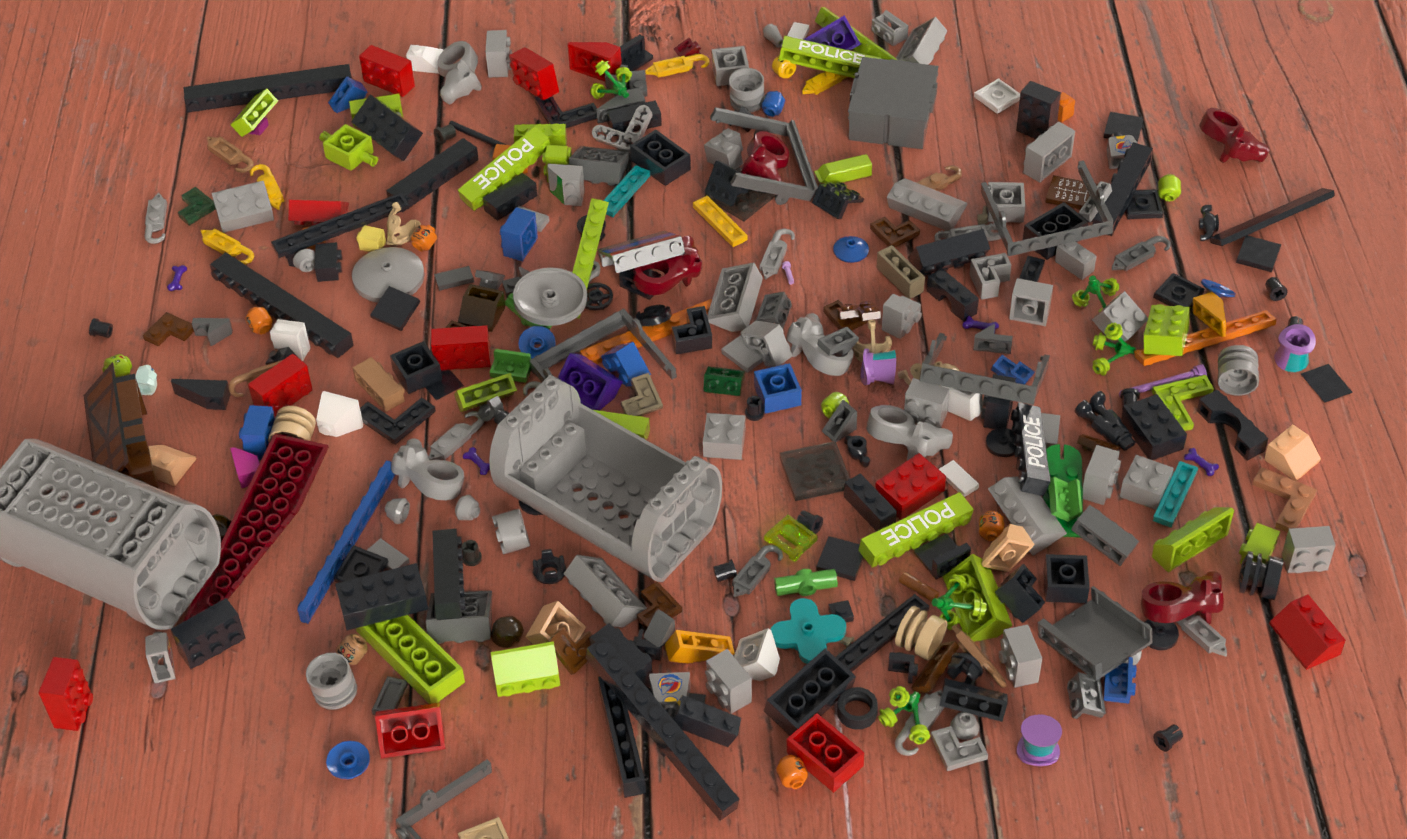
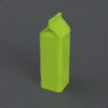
(845, 170)

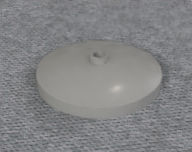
(387, 268)
(550, 296)

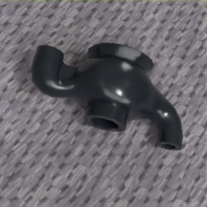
(1208, 222)
(857, 449)

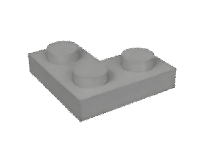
(957, 754)

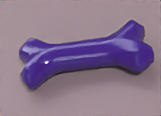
(175, 284)
(970, 323)
(471, 454)
(1193, 456)

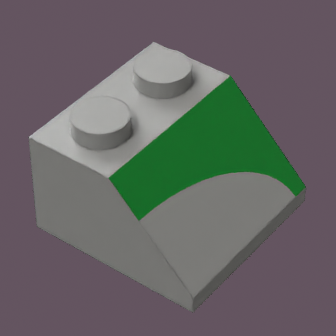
(567, 183)

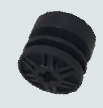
(1260, 575)

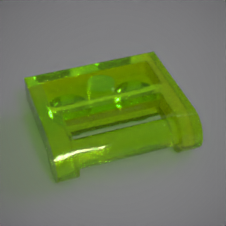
(794, 533)

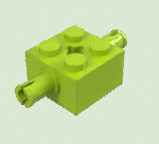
(348, 147)

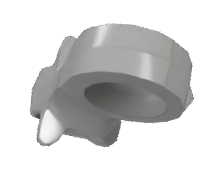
(460, 75)
(805, 336)
(898, 427)
(414, 464)

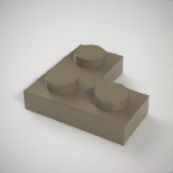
(646, 399)

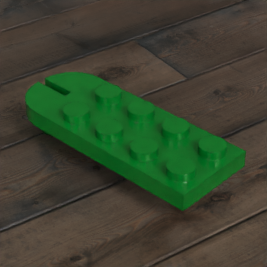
(1066, 470)

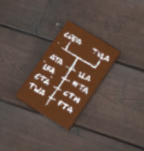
(1067, 190)

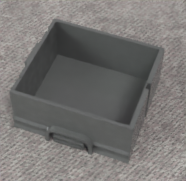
(892, 102)

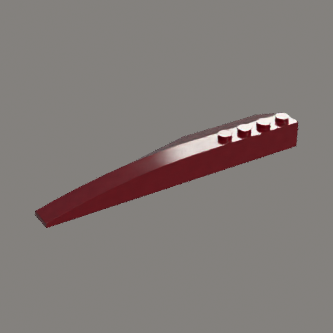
(262, 515)

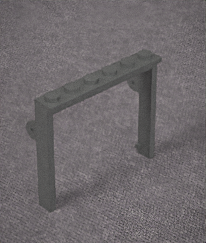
(781, 189)
(1054, 239)
(588, 336)
(978, 383)
(431, 801)

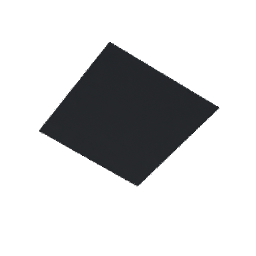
(1326, 383)
(446, 386)

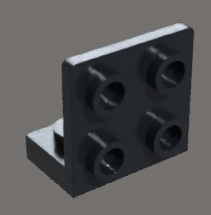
(835, 197)
(942, 555)

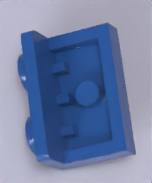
(1118, 683)

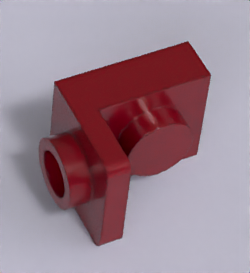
(687, 48)

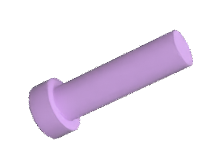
(786, 266)

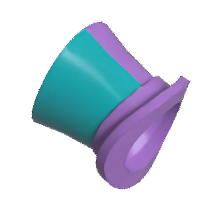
(1294, 348)
(878, 367)
(1039, 740)

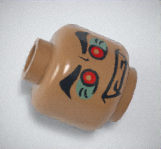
(352, 648)

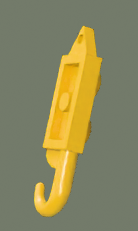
(676, 65)
(822, 82)
(273, 191)
(225, 243)

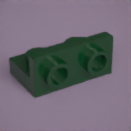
(723, 381)

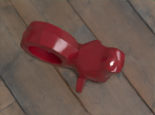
(1229, 131)
(765, 156)
(675, 269)
(1173, 602)

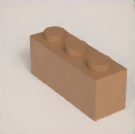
(379, 384)

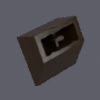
(481, 307)

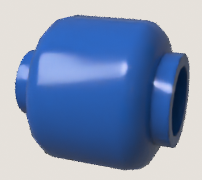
(773, 103)

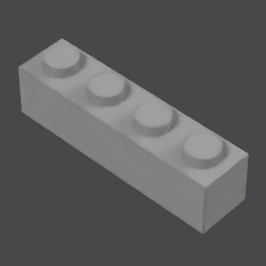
(1089, 209)

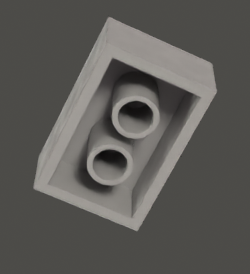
(1048, 151)
(243, 206)

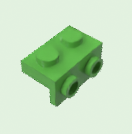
(511, 362)
(1065, 499)

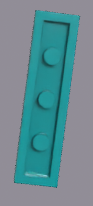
(626, 189)
(1175, 494)

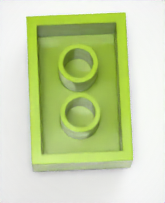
(1166, 330)

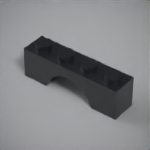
(1218, 409)

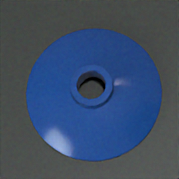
(851, 249)
(1218, 289)
(533, 336)
(345, 753)

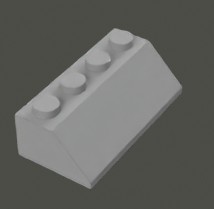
(923, 42)
(925, 204)
(735, 297)
(1028, 512)
(604, 590)

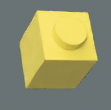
(371, 238)

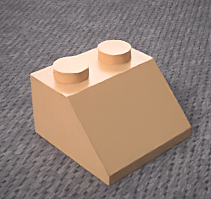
(1292, 453)
(170, 463)
(1007, 549)
(550, 620)

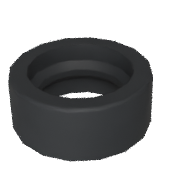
(857, 694)

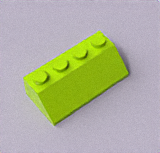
(1193, 537)
(980, 585)

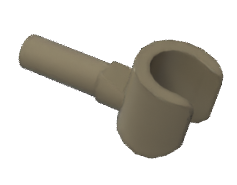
(982, 218)

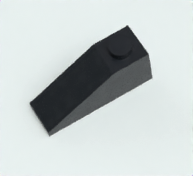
(205, 393)

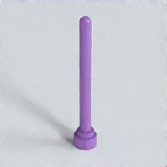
(1198, 370)

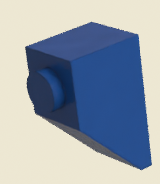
(347, 91)

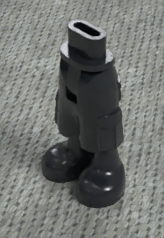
(1107, 421)

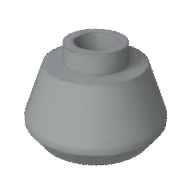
(304, 260)
(467, 508)
(397, 510)
(965, 726)

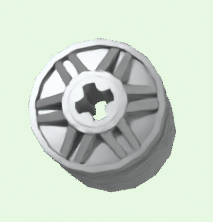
(746, 89)
(1238, 370)
(331, 681)

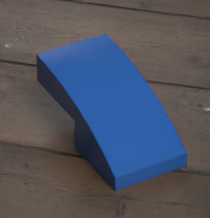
(1006, 367)

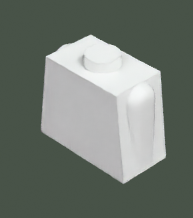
(291, 335)
(965, 403)

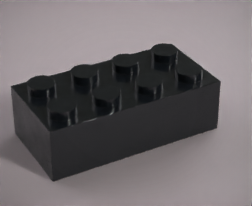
(387, 127)
(949, 252)
(381, 596)
(809, 692)

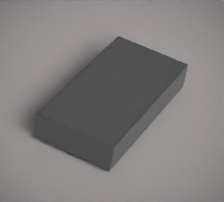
(454, 278)
(390, 694)

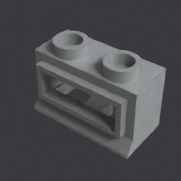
(893, 35)

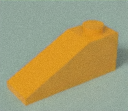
(1211, 311)
(695, 646)

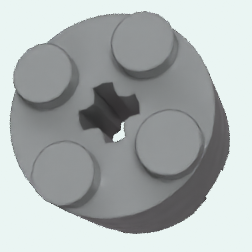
(511, 531)

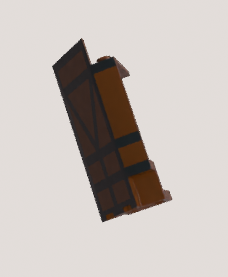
(116, 426)

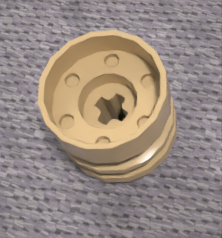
(293, 422)
(920, 632)

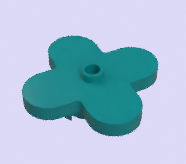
(808, 630)

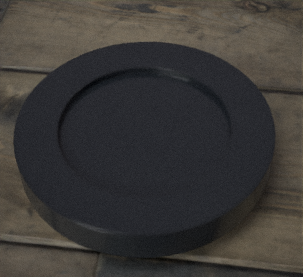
(1000, 442)
(1163, 635)

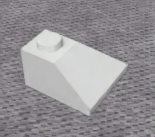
(424, 58)
(338, 415)
(758, 655)

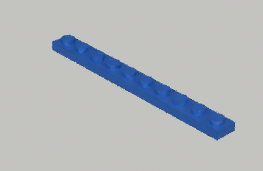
(342, 546)

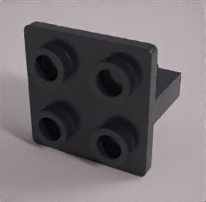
(634, 53)
(720, 186)

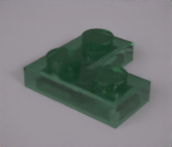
(198, 207)

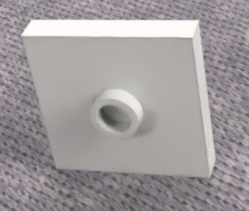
(997, 96)

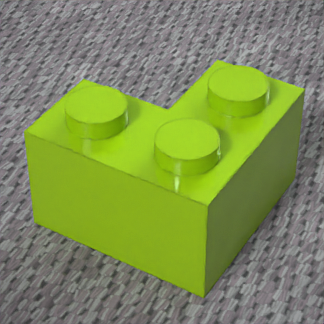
(556, 155)

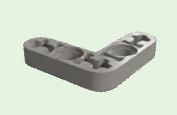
(629, 135)

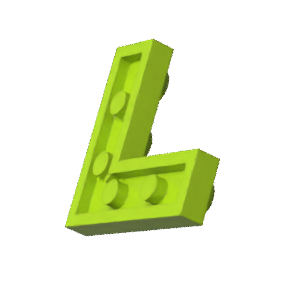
(1175, 392)

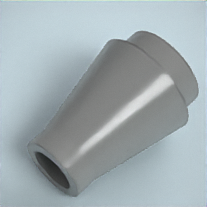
(773, 35)

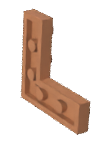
(1298, 496)

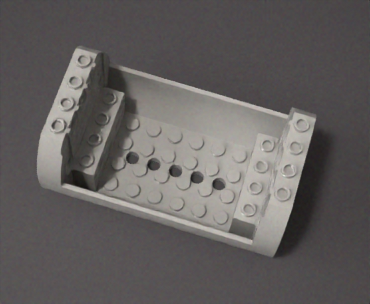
(562, 445)
(141, 562)

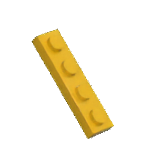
(720, 221)

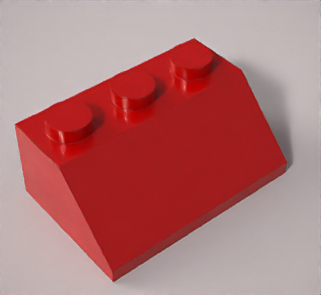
(315, 211)
(1308, 632)
(410, 730)

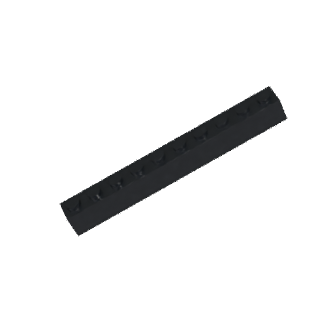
(280, 85)
(281, 304)
(662, 728)

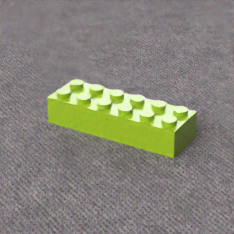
(415, 657)

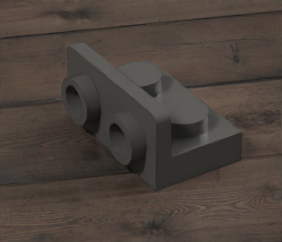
(775, 308)
(1085, 696)

